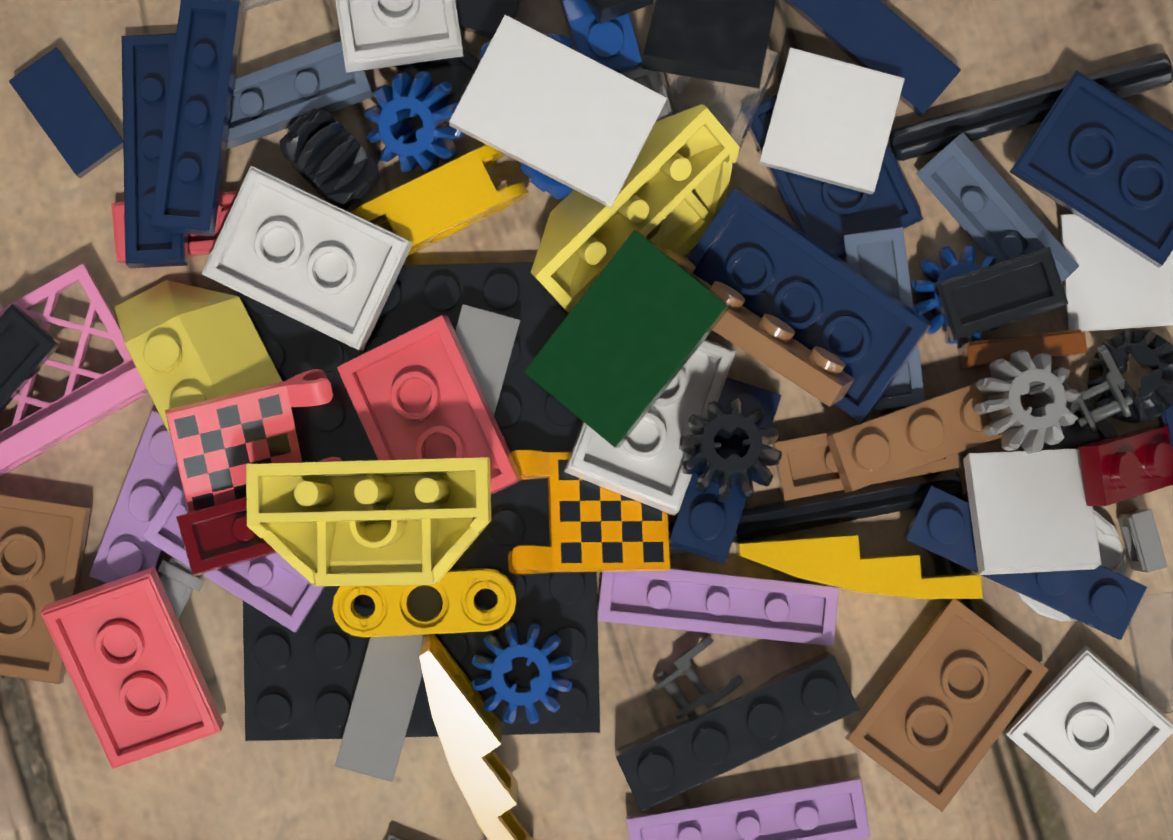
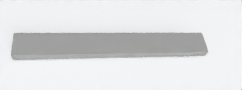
(392, 663)

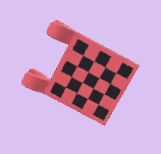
(242, 428)

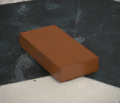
(1054, 344)

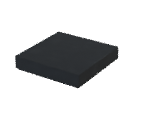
(710, 39)

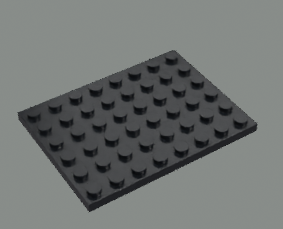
(307, 679)

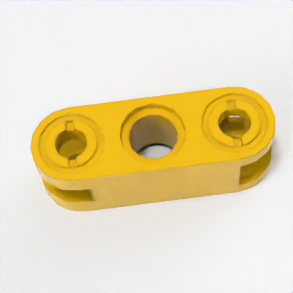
(443, 200)
(457, 614)

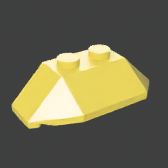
(666, 197)
(193, 345)
(370, 517)

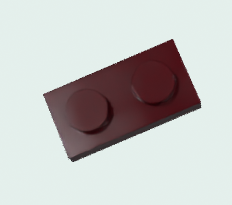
(1126, 465)
(220, 537)

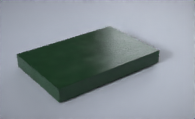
(627, 339)

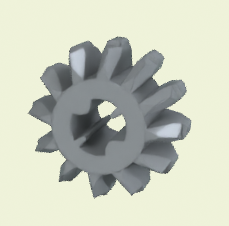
(1019, 379)

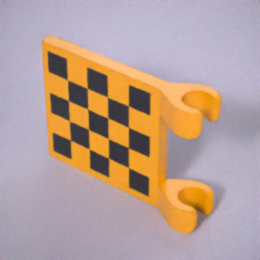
(589, 525)

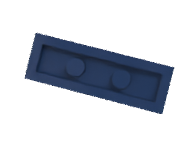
(703, 521)

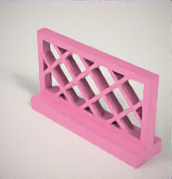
(80, 406)

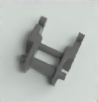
(1113, 382)
(706, 695)

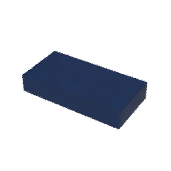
(67, 112)

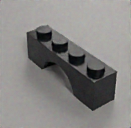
(737, 731)

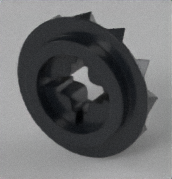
(1155, 390)

